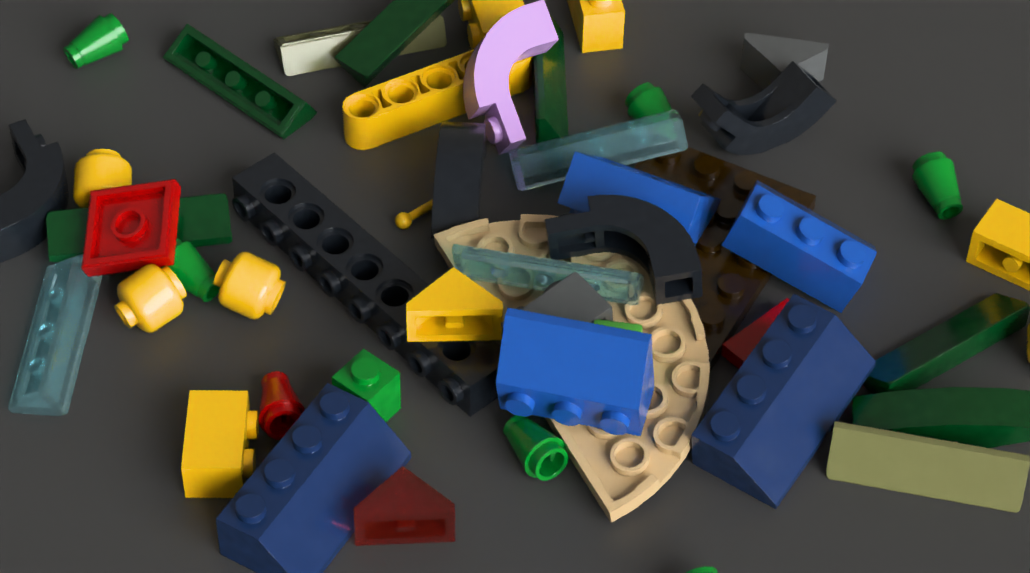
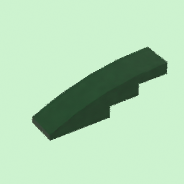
(950, 413)

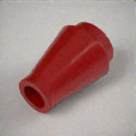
(278, 405)

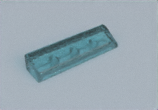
(620, 142)
(540, 272)
(56, 340)

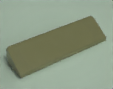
(317, 48)
(927, 467)

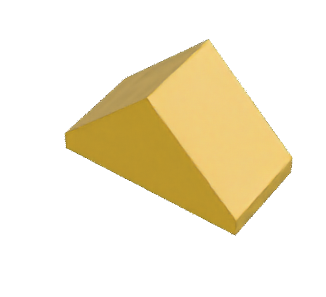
(454, 311)

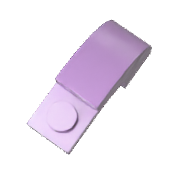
(486, 91)

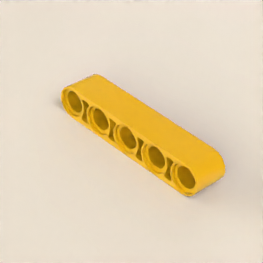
(415, 101)

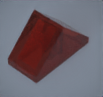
(404, 513)

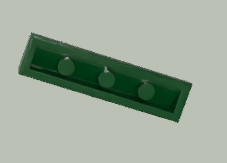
(388, 36)
(238, 82)
(550, 91)
(201, 220)
(948, 344)

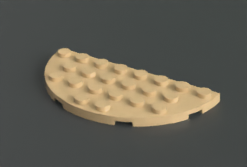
(625, 467)

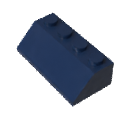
(782, 402)
(304, 493)

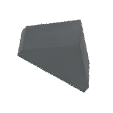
(767, 57)

